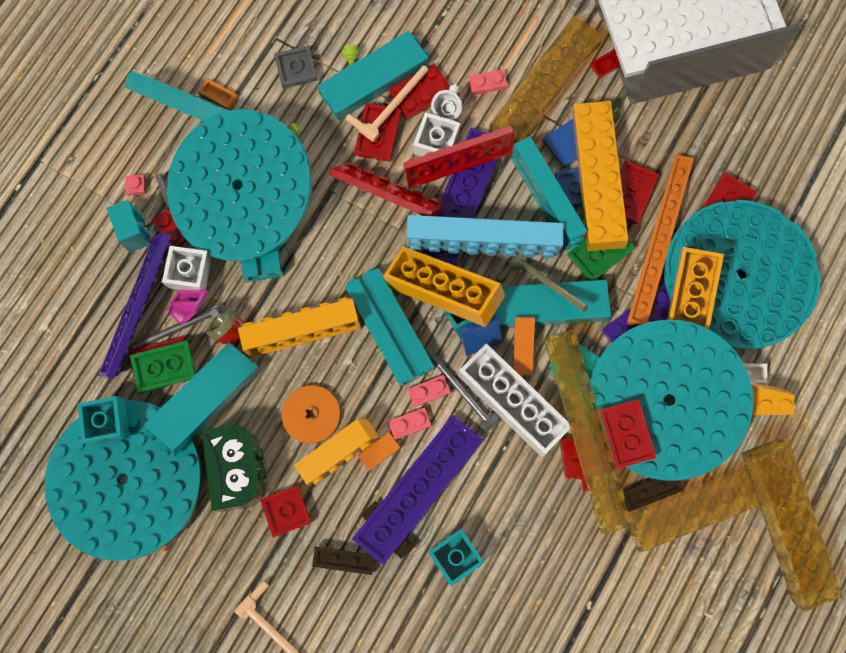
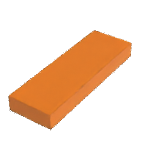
(524, 345)

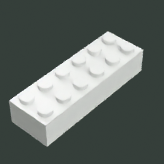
(514, 400)

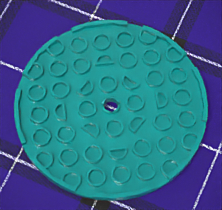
(273, 192)
(778, 265)
(708, 386)
(114, 518)

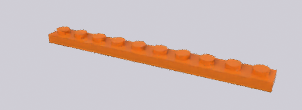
(660, 241)

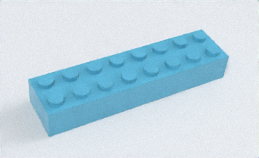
(484, 236)

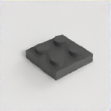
(295, 67)

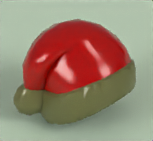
(226, 328)

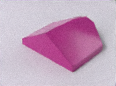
(186, 304)

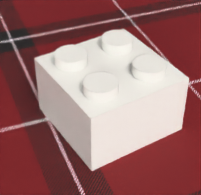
(435, 134)
(186, 269)

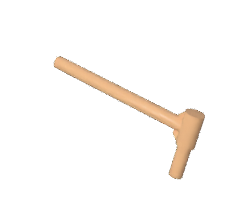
(371, 131)
(247, 608)

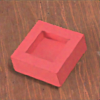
(135, 185)

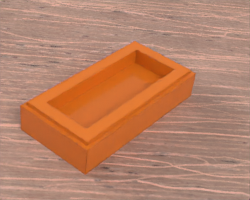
(217, 94)
(379, 451)

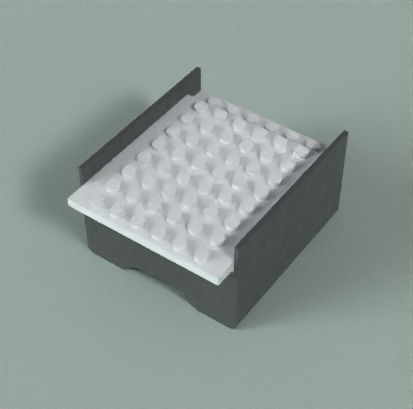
(691, 42)

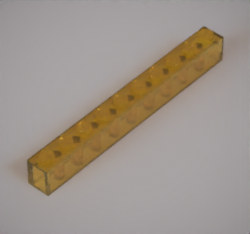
(587, 432)

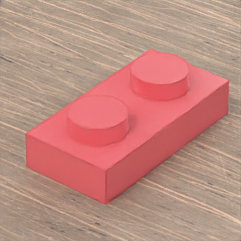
(487, 82)
(429, 391)
(409, 423)

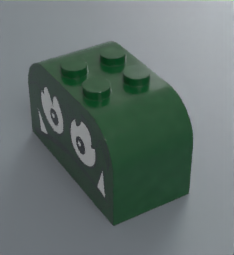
(233, 468)

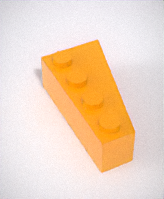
(772, 400)
(337, 450)

